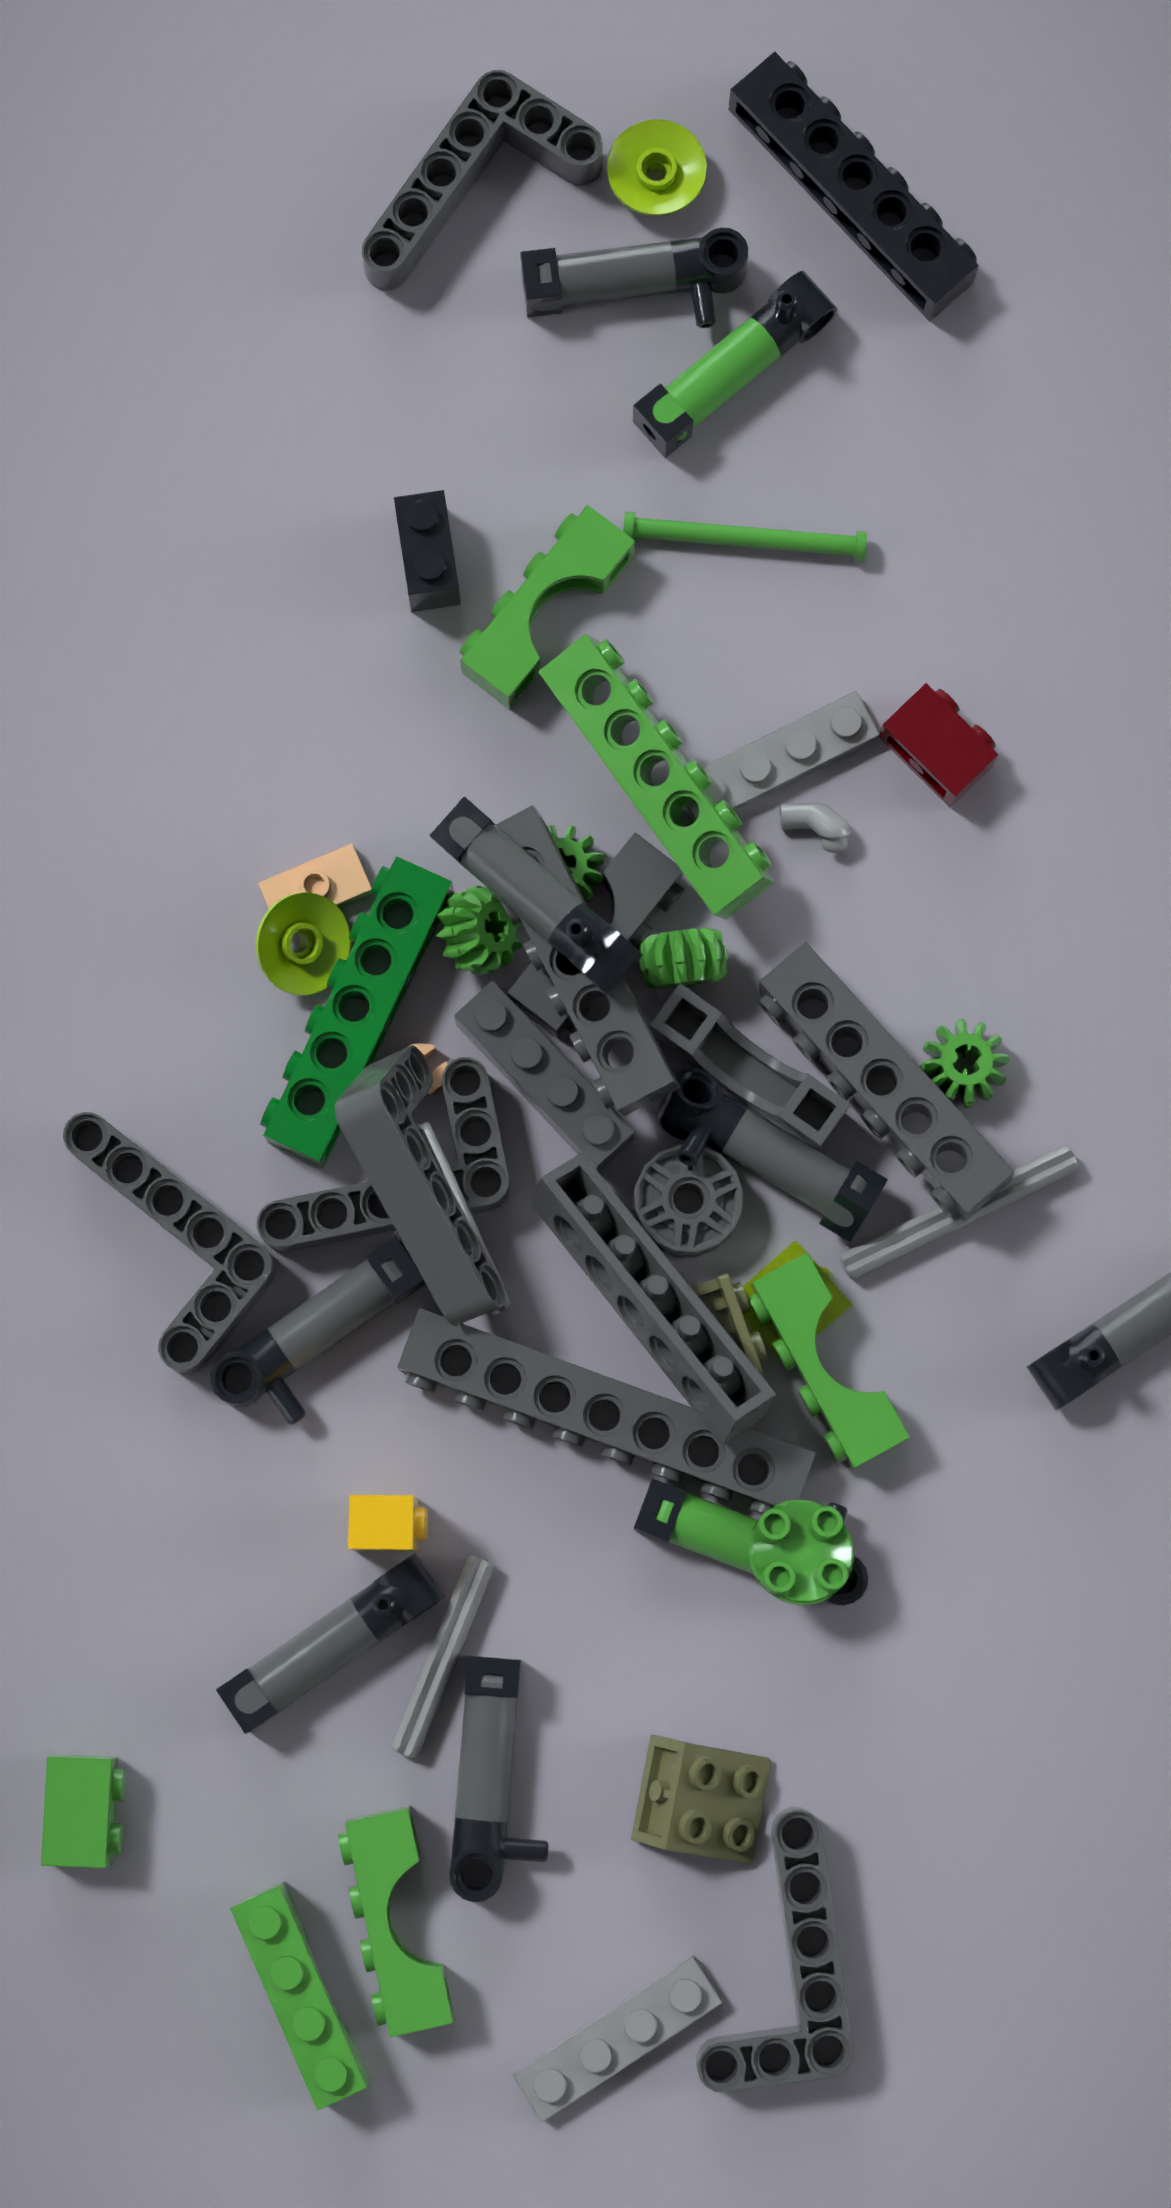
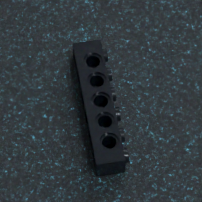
(925, 284)

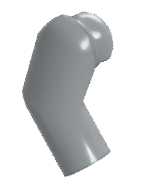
(819, 818)

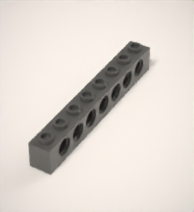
(434, 1336)

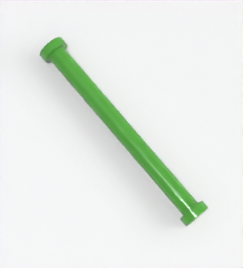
(746, 536)

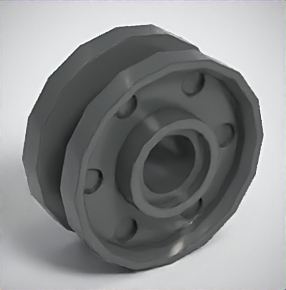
(680, 1232)

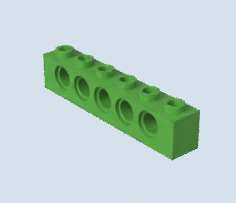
(573, 680)

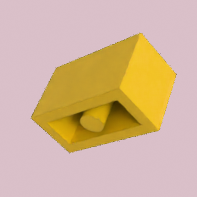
(386, 1523)

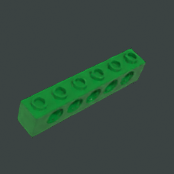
(402, 886)

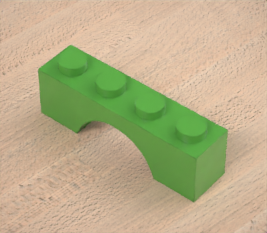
(585, 557)
(858, 1421)
(411, 1989)
(299, 1996)

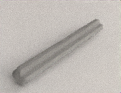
(937, 1223)

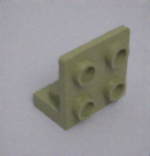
(701, 1800)

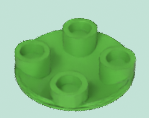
(801, 1552)

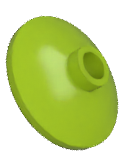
(656, 146)
(322, 941)

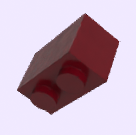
(939, 743)

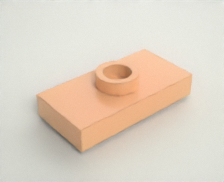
(333, 875)

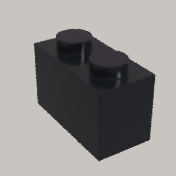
(427, 550)

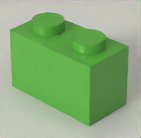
(82, 1811)

